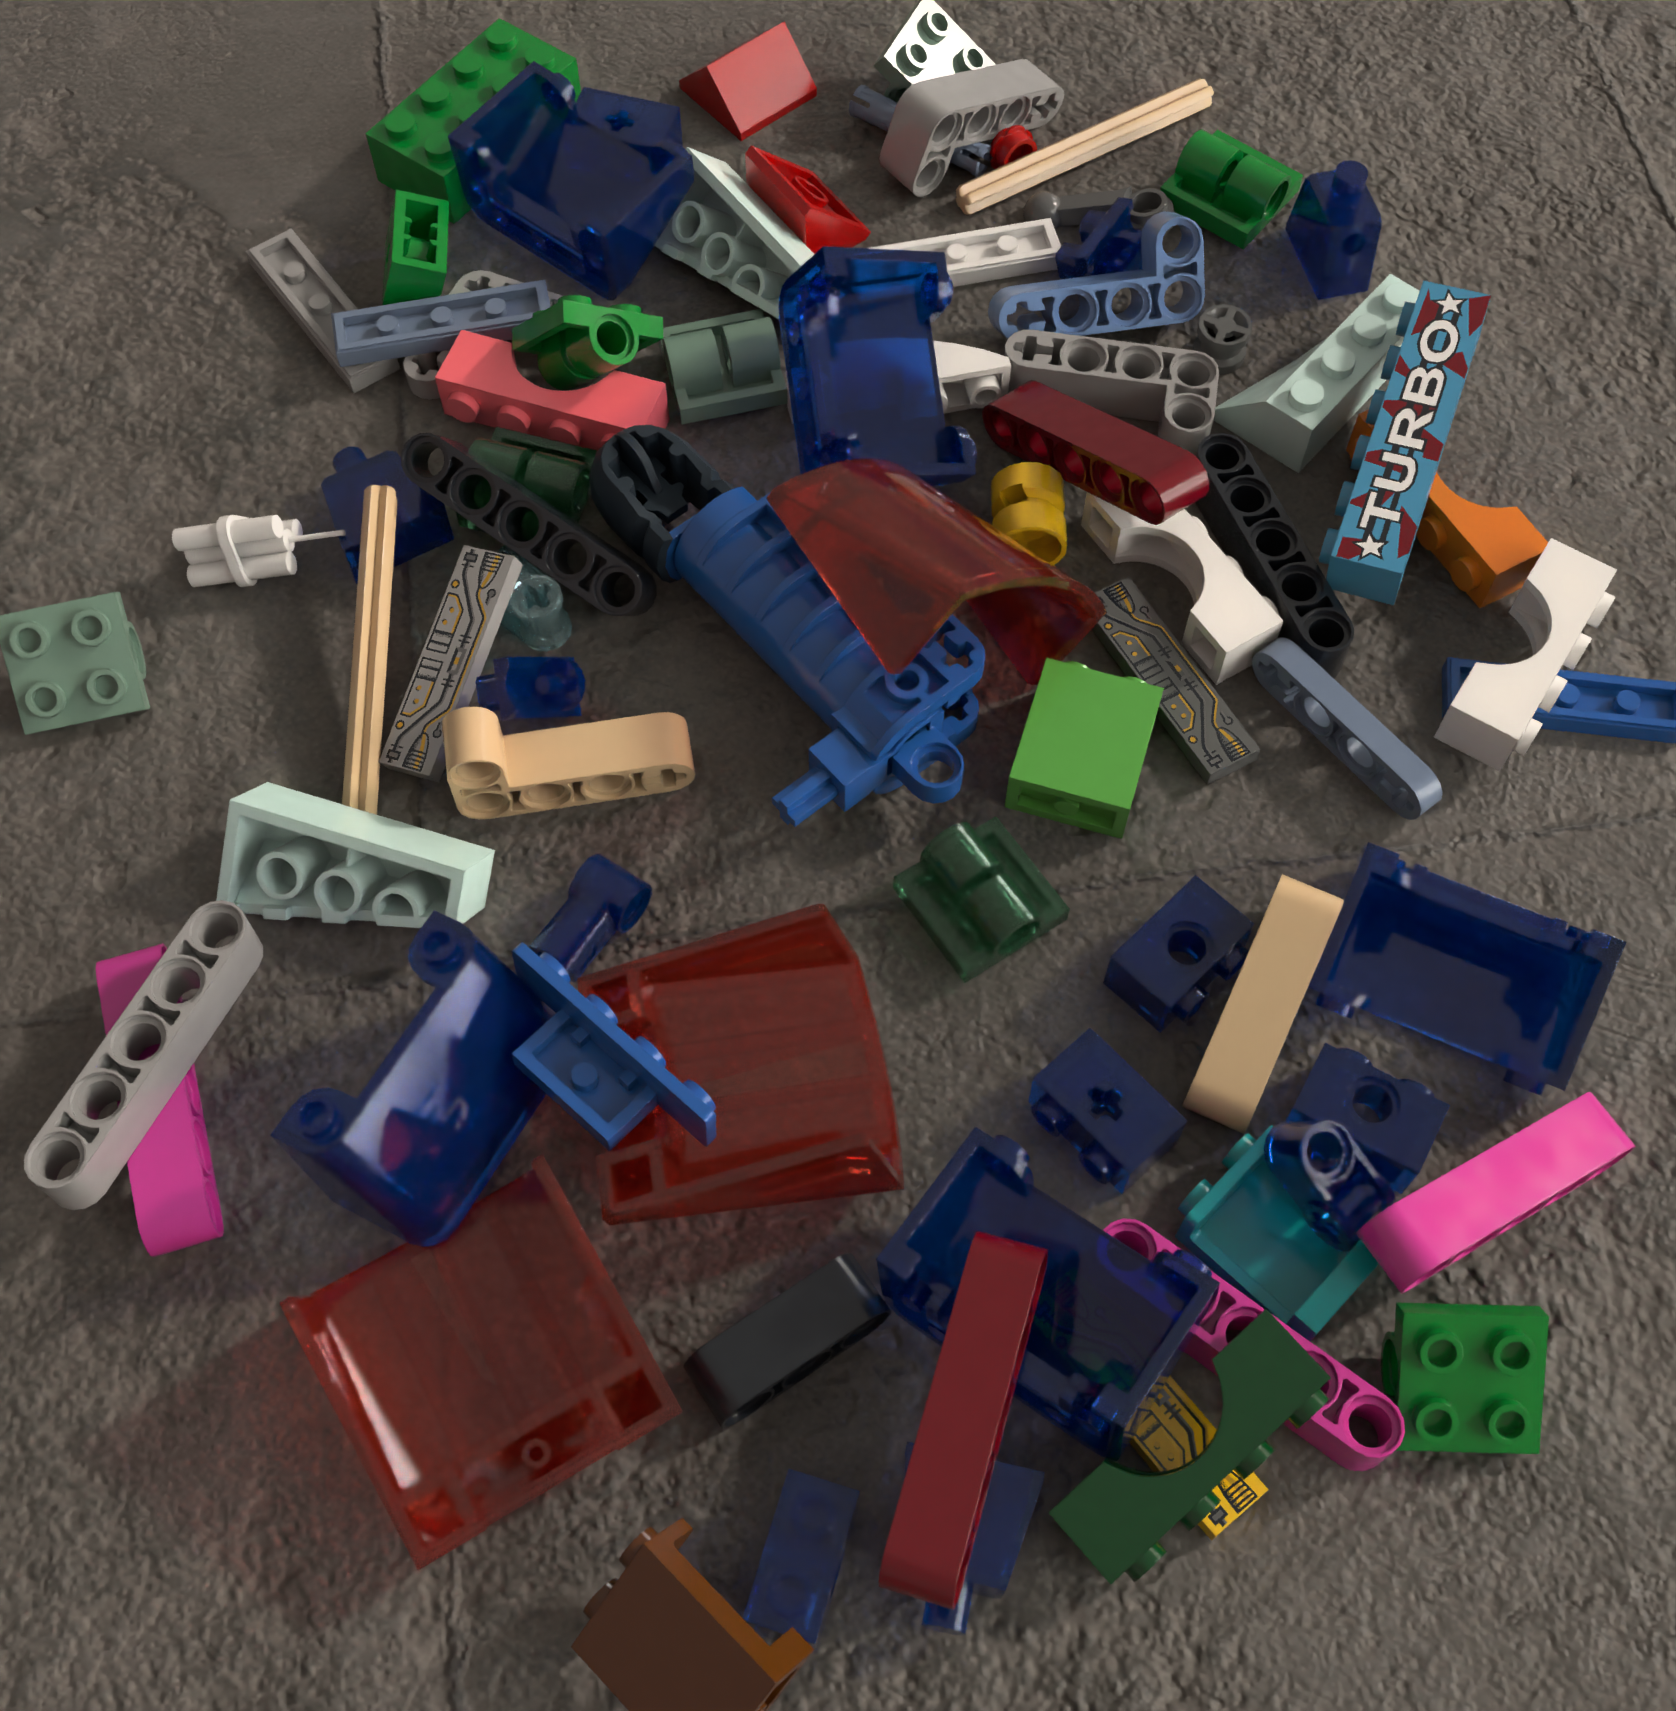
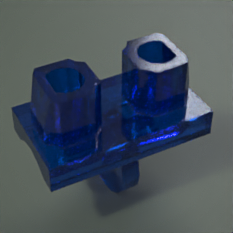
(1107, 244)
(532, 688)

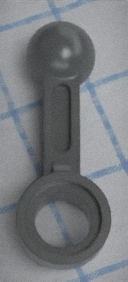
(1072, 208)

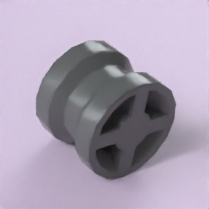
(1223, 336)

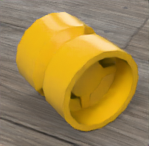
(1031, 508)

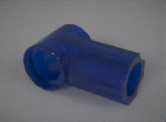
(598, 905)

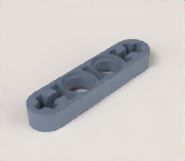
(1347, 728)

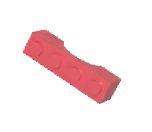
(485, 387)

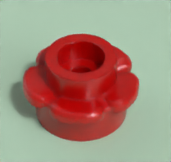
(1011, 145)

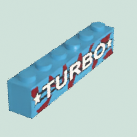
(1406, 443)

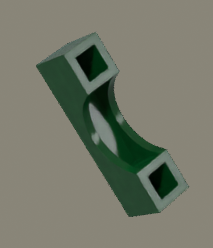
(1125, 1511)

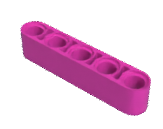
(173, 1163)
(1494, 1191)
(1346, 1391)

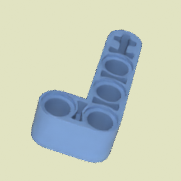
(1097, 291)

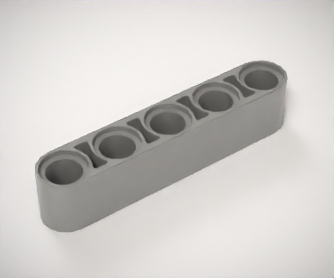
(144, 1084)

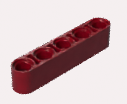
(1097, 451)
(963, 1421)

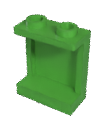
(1083, 747)

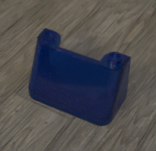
(566, 183)
(867, 362)
(1465, 969)
(439, 1103)
(1104, 1315)

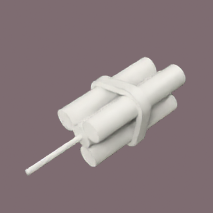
(242, 549)

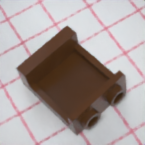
(675, 1642)

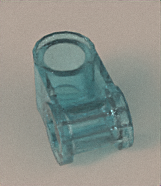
(536, 609)

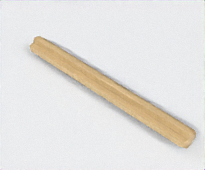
(1083, 146)
(370, 649)

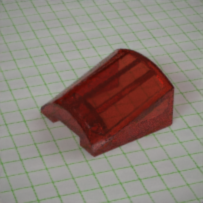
(911, 555)
(784, 1048)
(482, 1364)

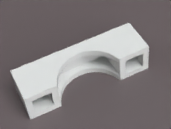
(1228, 613)
(1498, 701)

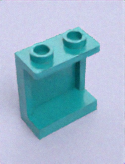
(1264, 1247)

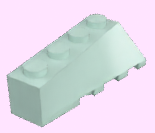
(732, 235)
(1315, 395)
(341, 864)

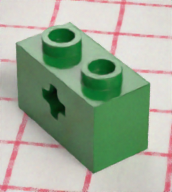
(415, 248)

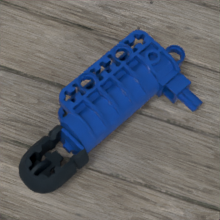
(777, 602)

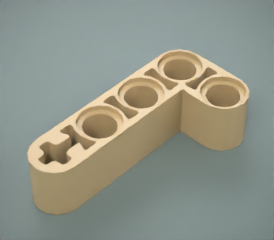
(561, 765)
(1263, 1004)

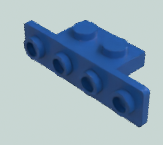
(596, 1067)

